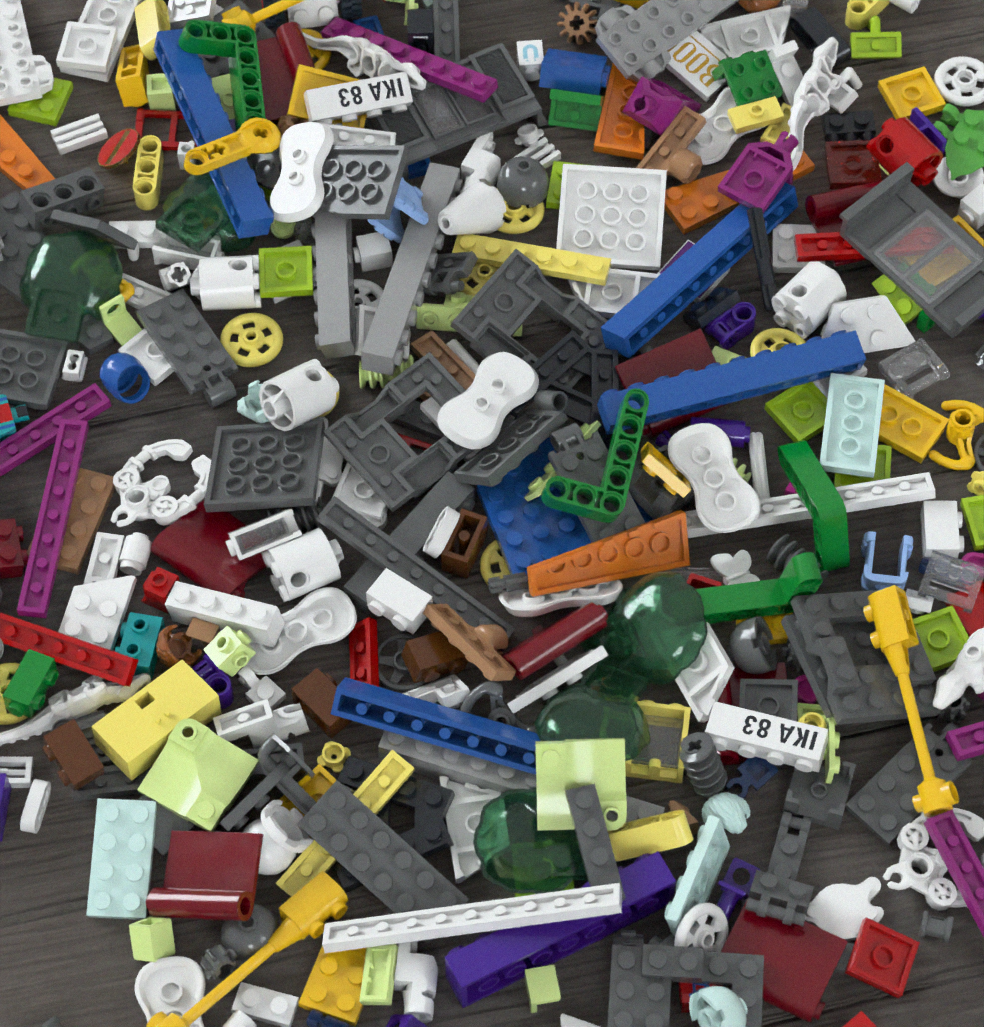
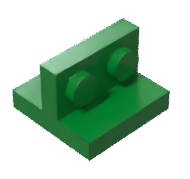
(575, 109)

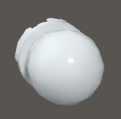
(281, 837)

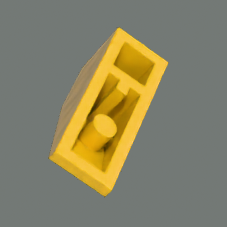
(132, 76)

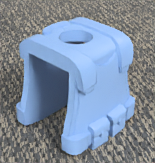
(407, 200)
(873, 581)

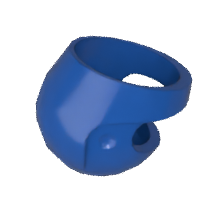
(119, 375)

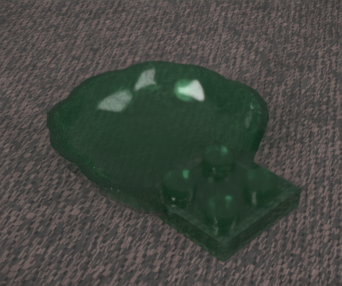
(197, 214)
(65, 281)
(654, 628)
(598, 709)
(521, 855)

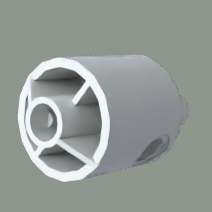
(227, 282)
(808, 298)
(298, 395)
(303, 564)

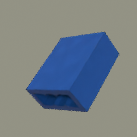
(574, 71)

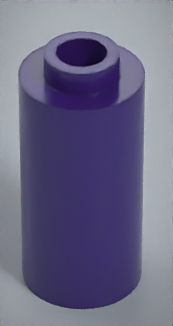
(734, 429)

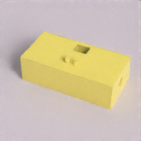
(141, 725)

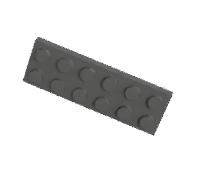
(377, 854)

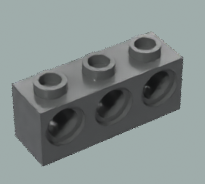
(70, 193)

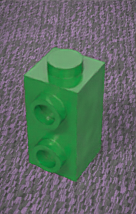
(30, 684)

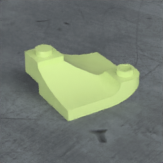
(574, 765)
(198, 775)

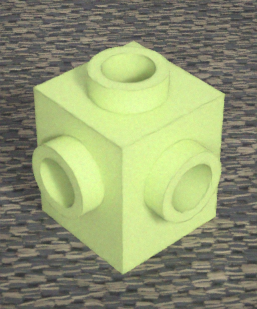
(230, 650)

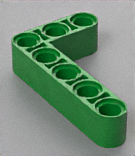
(240, 46)
(614, 468)
(821, 501)
(762, 597)

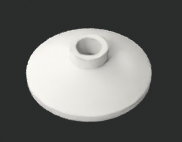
(959, 186)

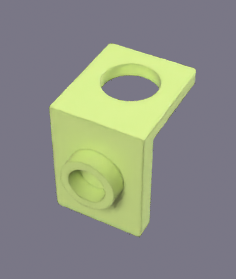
(119, 322)

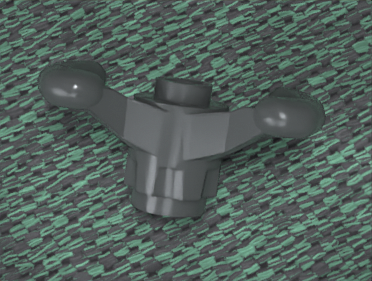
(495, 691)

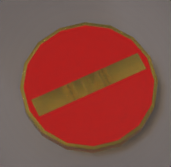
(118, 148)

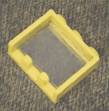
(661, 757)

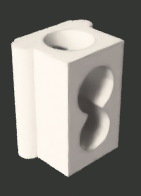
(183, 148)
(78, 373)

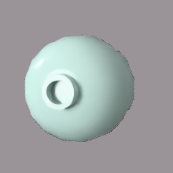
(717, 1008)

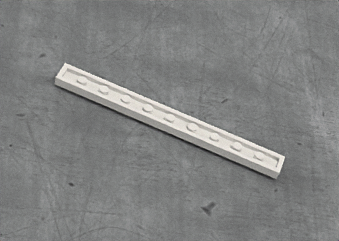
(855, 497)
(473, 918)

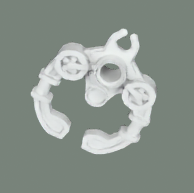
(149, 499)
(913, 842)

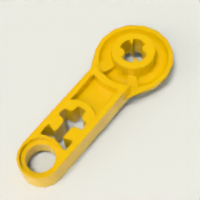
(234, 146)

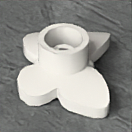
(734, 569)

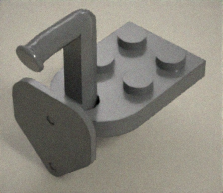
(277, 775)

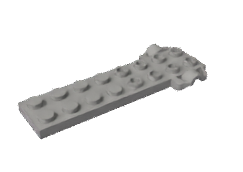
(641, 37)

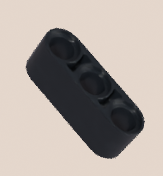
(815, 30)

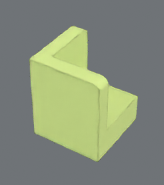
(159, 93)
(152, 939)
(541, 986)

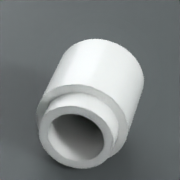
(135, 554)

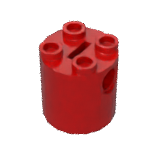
(902, 143)

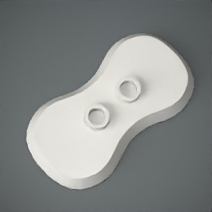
(718, 133)
(300, 182)
(478, 413)
(721, 495)
(523, 604)
(316, 620)
(170, 986)

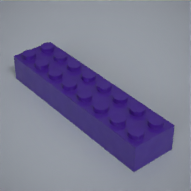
(504, 955)

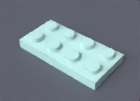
(852, 425)
(122, 859)
(701, 872)

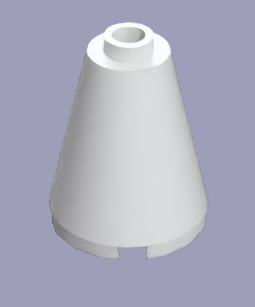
(474, 211)

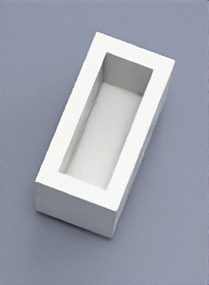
(940, 528)
(398, 601)

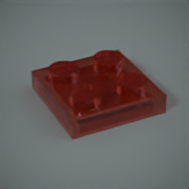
(850, 164)

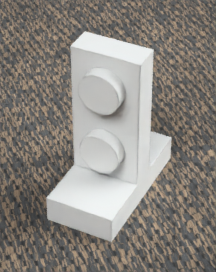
(786, 69)

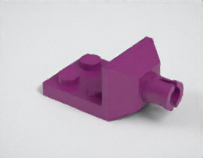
(657, 104)
(760, 172)

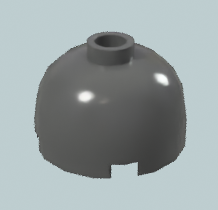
(523, 182)
(751, 647)
(249, 936)

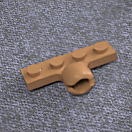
(672, 149)
(450, 361)
(477, 643)

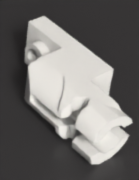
(481, 163)
(260, 722)
(417, 978)

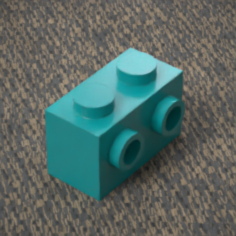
(140, 640)

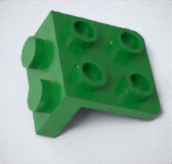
(749, 77)

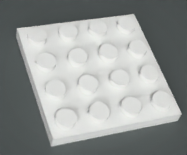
(613, 214)

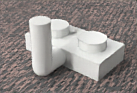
(844, 96)
(143, 231)

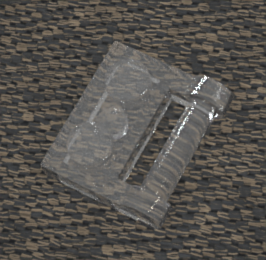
(908, 363)
(953, 574)

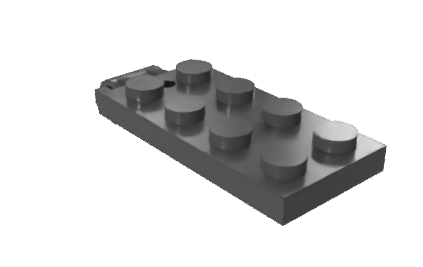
(190, 347)
(516, 441)
(568, 444)
(886, 799)

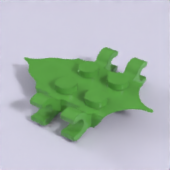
(965, 142)

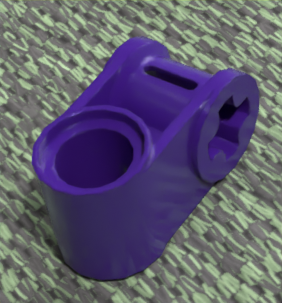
(729, 327)
(216, 680)

